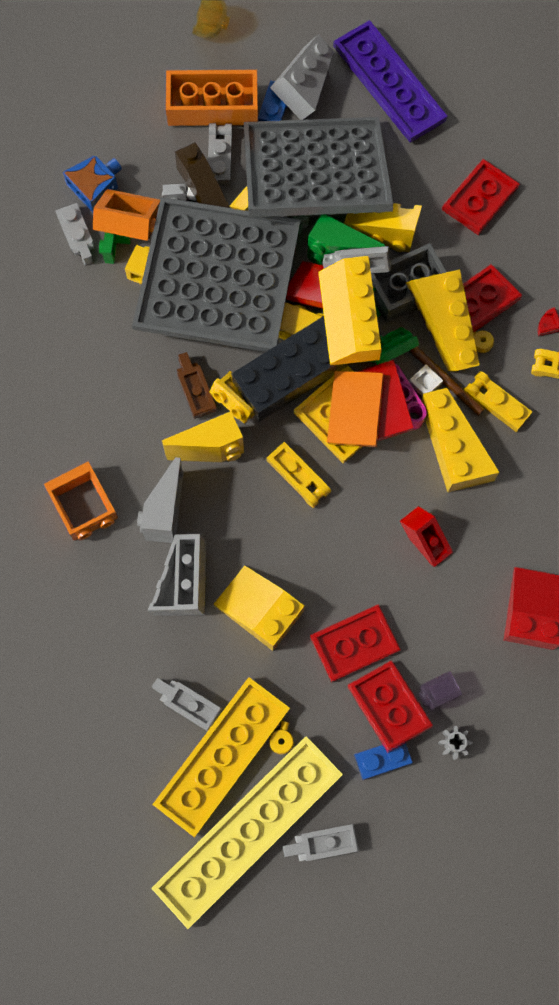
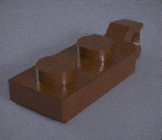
(195, 387)

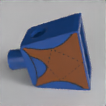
(92, 179)

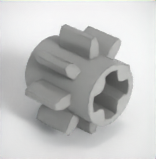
(460, 737)

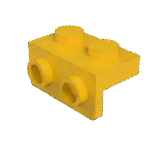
(227, 394)

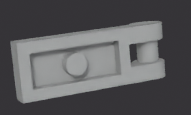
(220, 152)

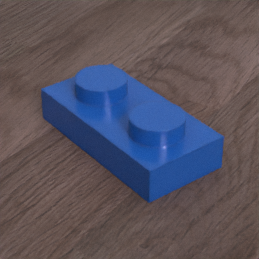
(272, 107)
(378, 761)

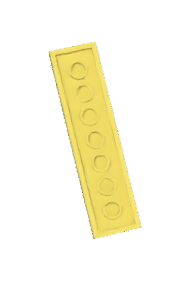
(246, 832)

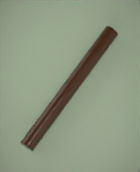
(448, 381)

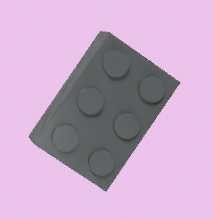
(390, 287)

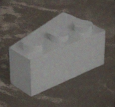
(304, 78)
(183, 579)

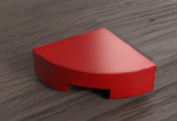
(548, 323)

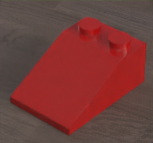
(533, 609)

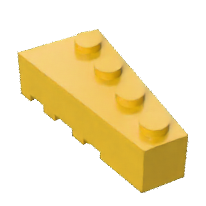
(447, 318)
(456, 445)

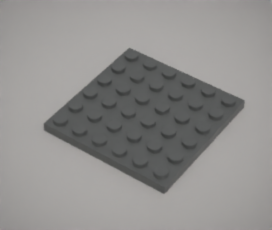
(316, 167)
(216, 275)

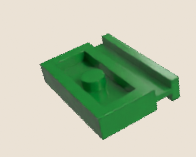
(395, 344)

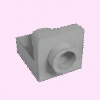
(175, 191)

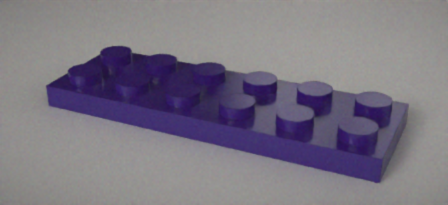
(390, 81)

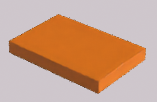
(355, 408)

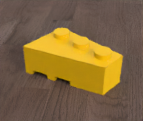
(390, 228)

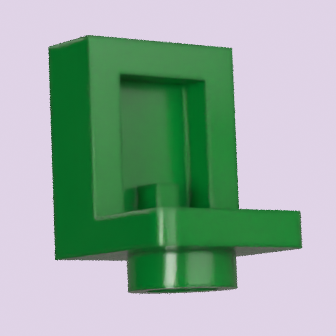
(108, 246)

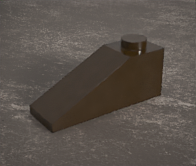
(199, 176)

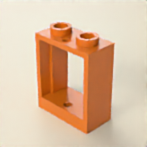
(125, 214)
(71, 480)

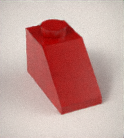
(426, 535)

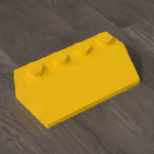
(350, 311)

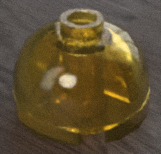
(211, 19)

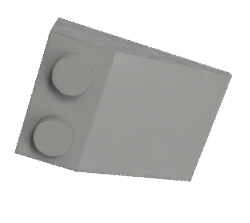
(161, 509)

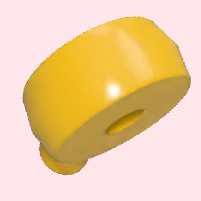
(487, 338)
(283, 734)

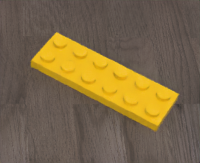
(221, 757)

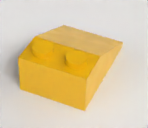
(207, 442)
(260, 607)

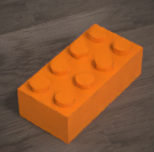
(211, 97)

